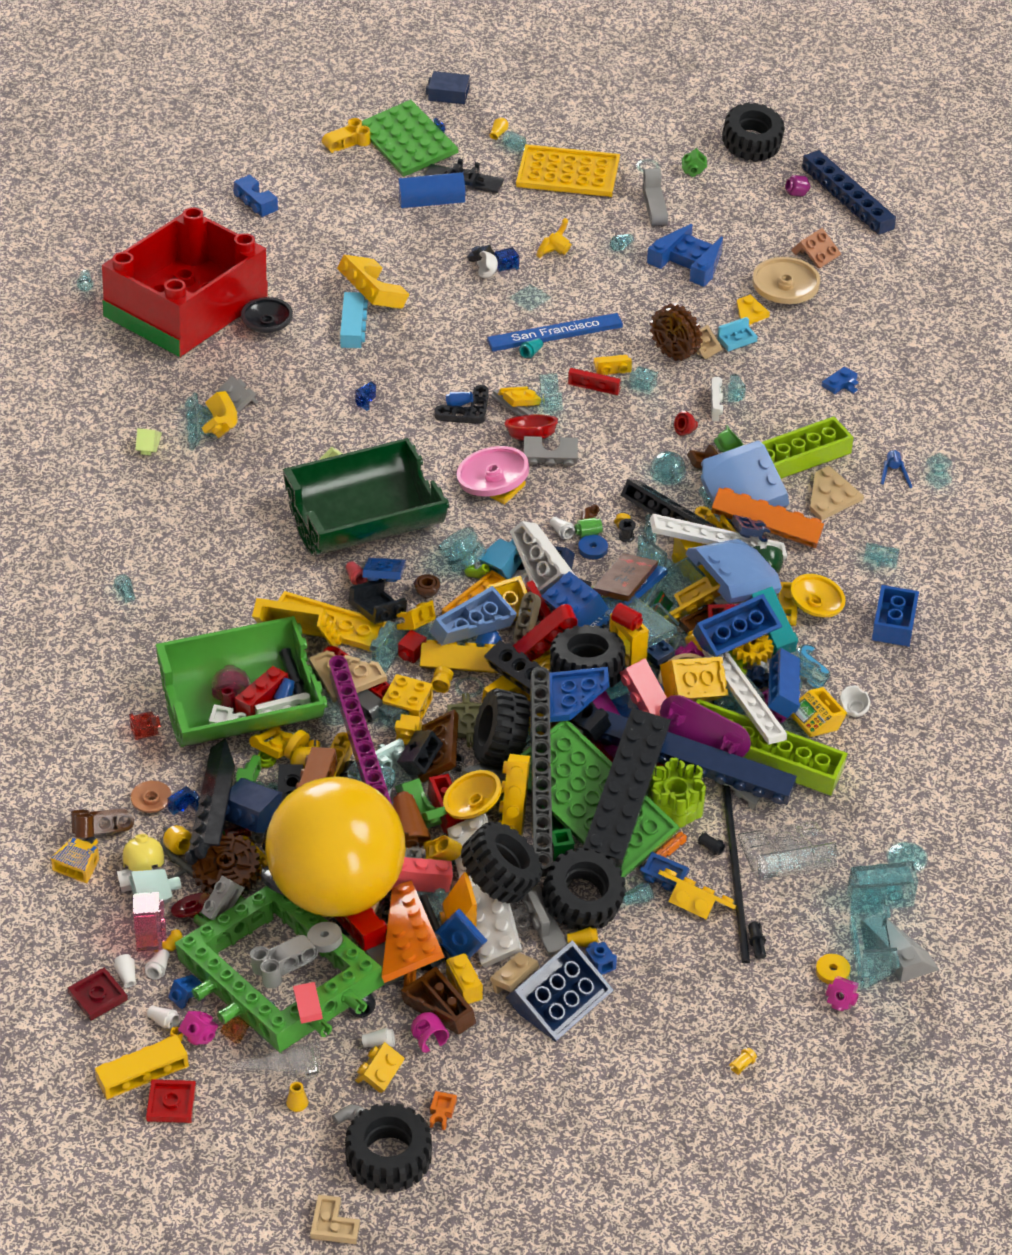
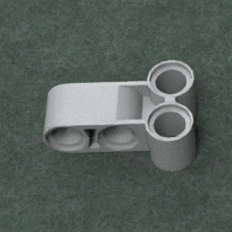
(281, 959)

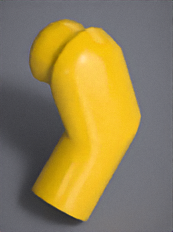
(169, 945)

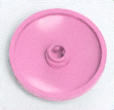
(493, 471)

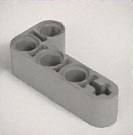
(654, 197)

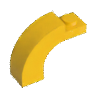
(223, 414)

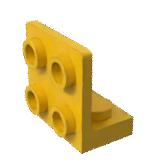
(409, 695)

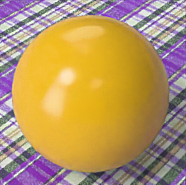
(335, 846)

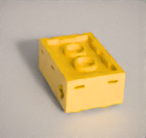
(695, 678)

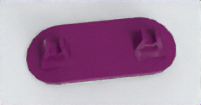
(704, 725)

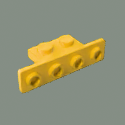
(694, 597)
(693, 898)

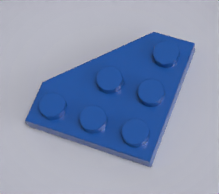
(575, 690)

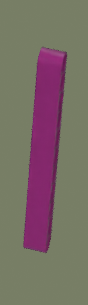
(356, 725)

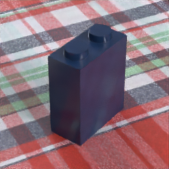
(448, 87)

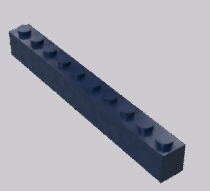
(716, 764)

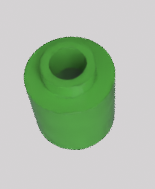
(588, 527)

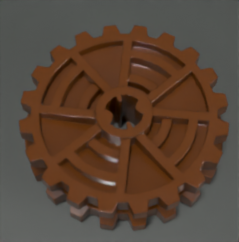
(676, 332)
(232, 859)

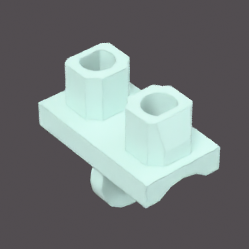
(390, 753)

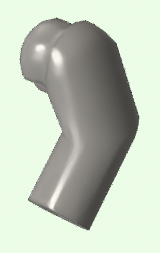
(347, 1112)

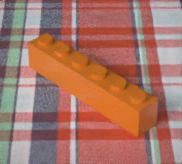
(777, 519)

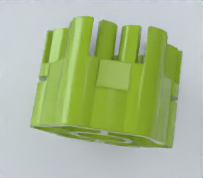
(678, 792)

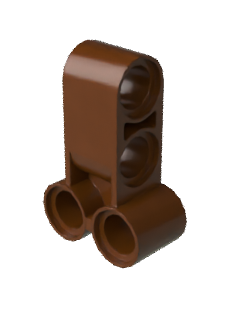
(86, 823)

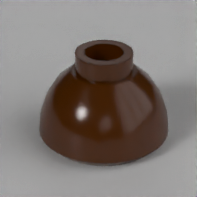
(427, 585)

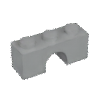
(566, 452)

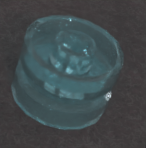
(462, 549)

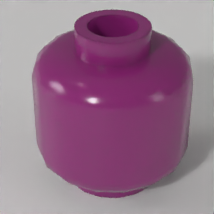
(797, 185)

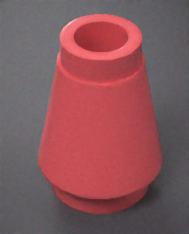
(355, 573)

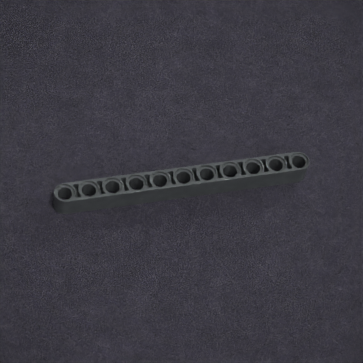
(541, 760)

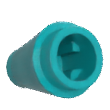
(530, 348)

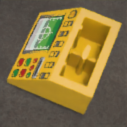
(818, 713)

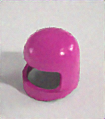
(424, 1026)

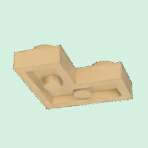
(329, 1226)

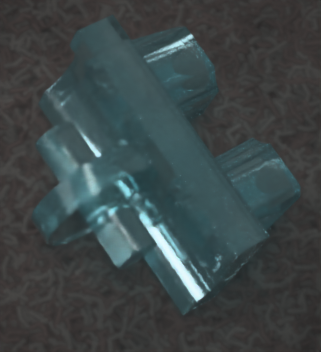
(881, 555)

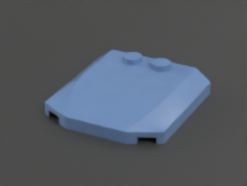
(744, 471)
(736, 568)

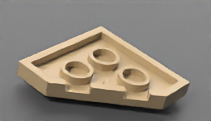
(832, 493)
(363, 673)

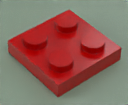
(171, 1101)

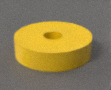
(299, 739)
(834, 961)

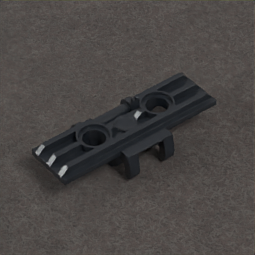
(471, 177)

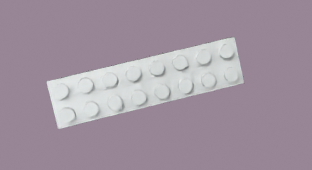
(493, 917)

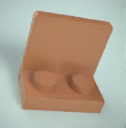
(818, 247)

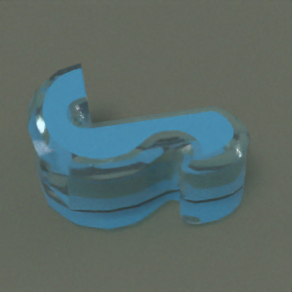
(811, 668)

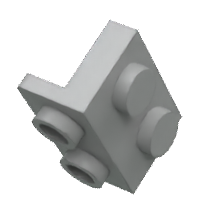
(238, 393)
(222, 898)

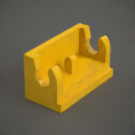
(418, 616)

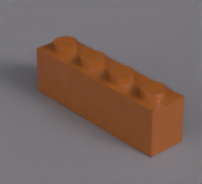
(318, 764)

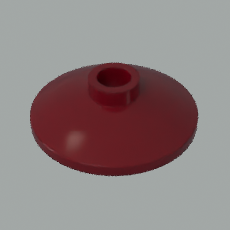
(189, 905)

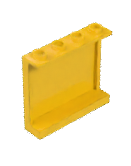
(312, 619)

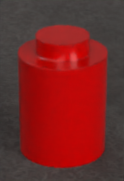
(627, 617)

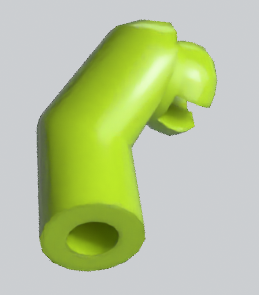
(477, 573)

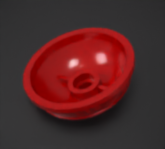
(531, 426)

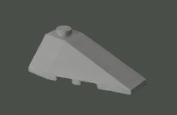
(912, 957)

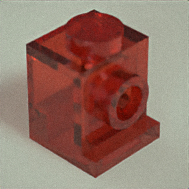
(144, 725)

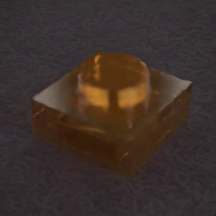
(235, 1029)

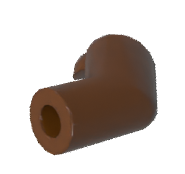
(590, 512)

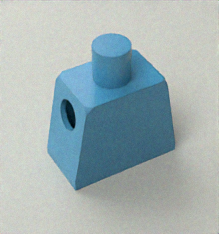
(502, 558)

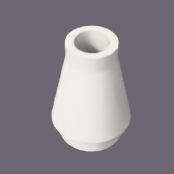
(563, 528)
(157, 965)
(125, 969)
(164, 1017)
(379, 1037)

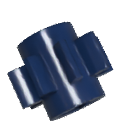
(758, 676)

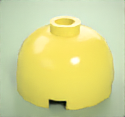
(142, 853)

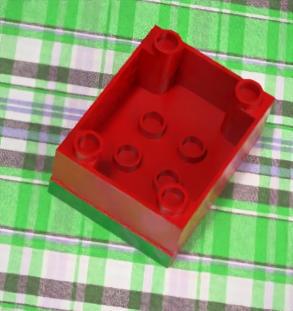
(184, 281)

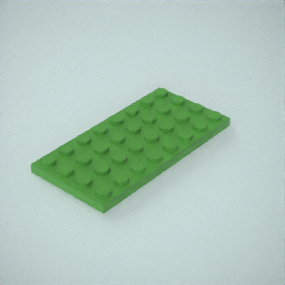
(576, 787)

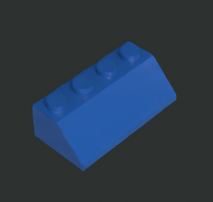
(736, 626)

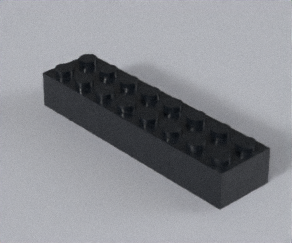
(627, 785)

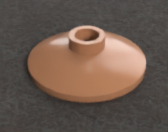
(150, 796)

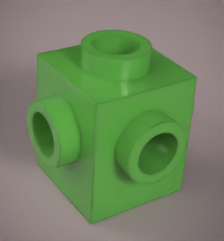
(694, 163)

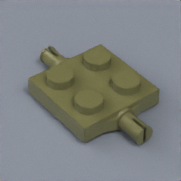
(467, 717)

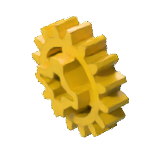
(755, 651)

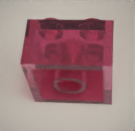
(149, 921)

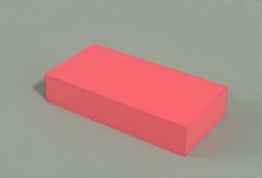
(307, 1002)

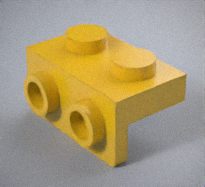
(380, 1067)

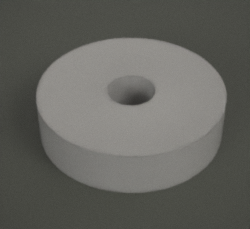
(325, 936)

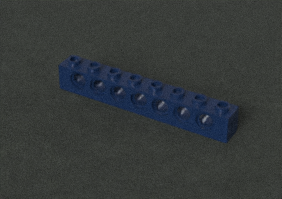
(849, 192)

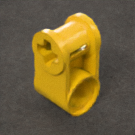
(442, 849)

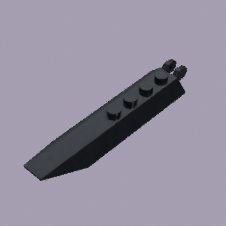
(212, 802)

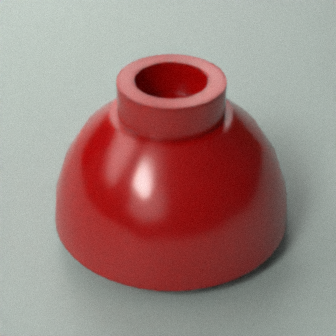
(685, 423)

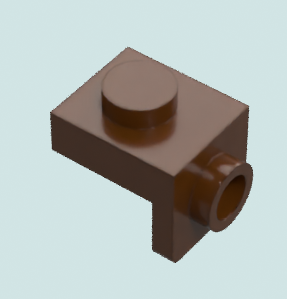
(697, 457)

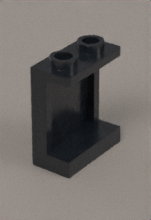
(374, 602)

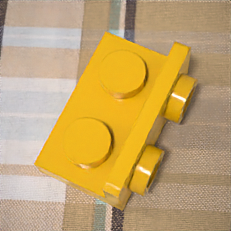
(612, 364)

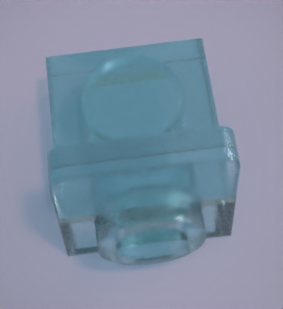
(736, 389)

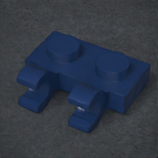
(749, 527)

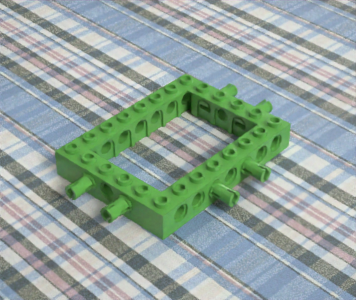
(279, 1028)

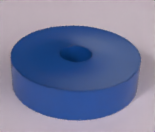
(593, 547)

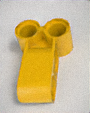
(347, 136)

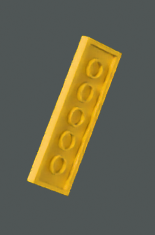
(354, 627)

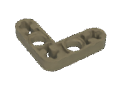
(526, 605)

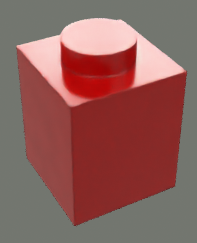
(410, 646)

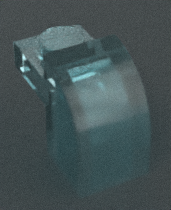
(550, 392)

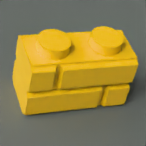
(464, 978)

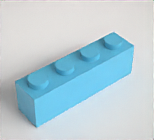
(353, 317)

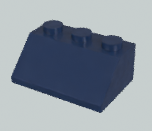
(252, 805)

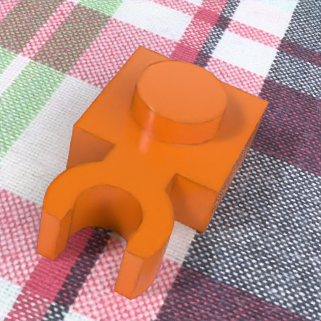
(442, 1107)

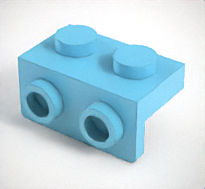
(736, 334)

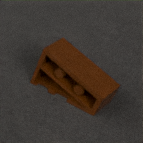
(437, 995)

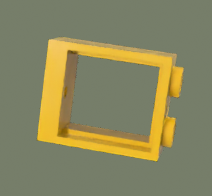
(637, 648)

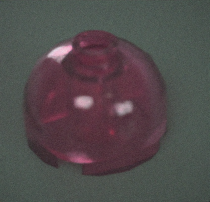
(229, 677)

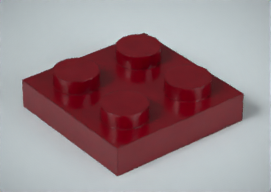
(97, 993)

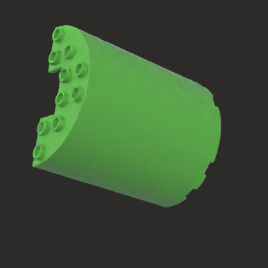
(192, 662)

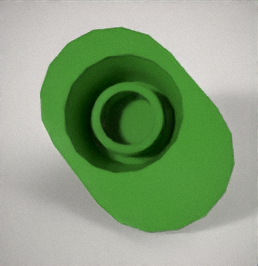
(727, 440)

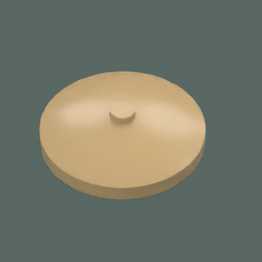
(786, 280)

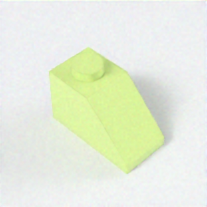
(147, 441)

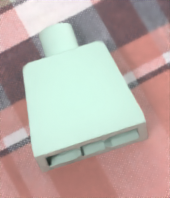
(154, 881)

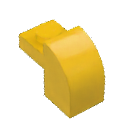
(407, 726)

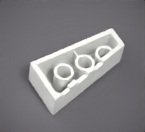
(538, 555)

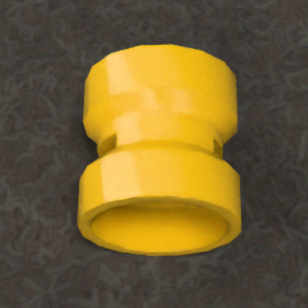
(441, 679)

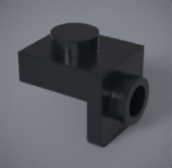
(475, 254)

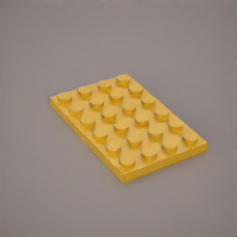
(568, 170)

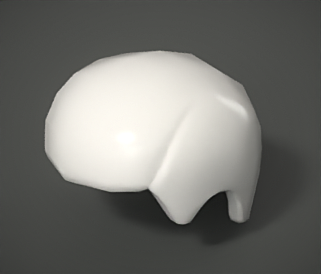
(487, 265)
(854, 701)

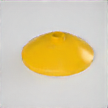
(817, 595)
(472, 794)

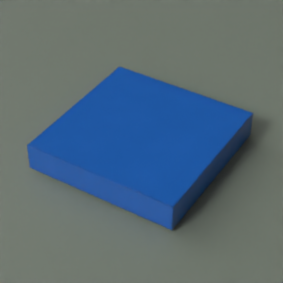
(460, 935)

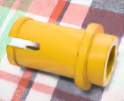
(743, 1060)

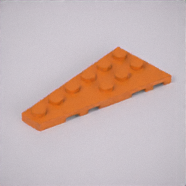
(409, 935)

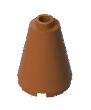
(412, 821)

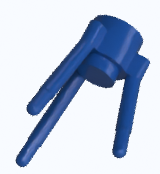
(894, 461)

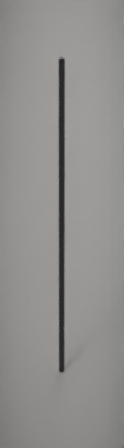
(740, 914)

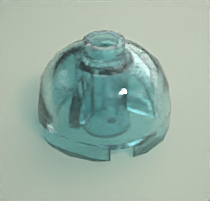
(668, 468)

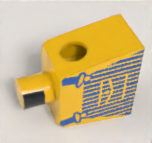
(77, 858)

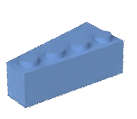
(474, 617)

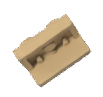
(710, 344)
(513, 973)

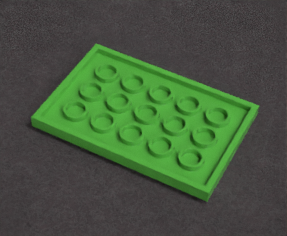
(408, 138)

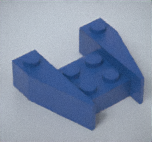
(688, 252)

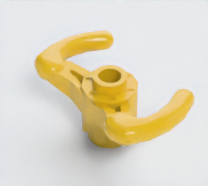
(555, 242)

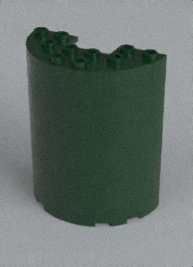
(362, 497)

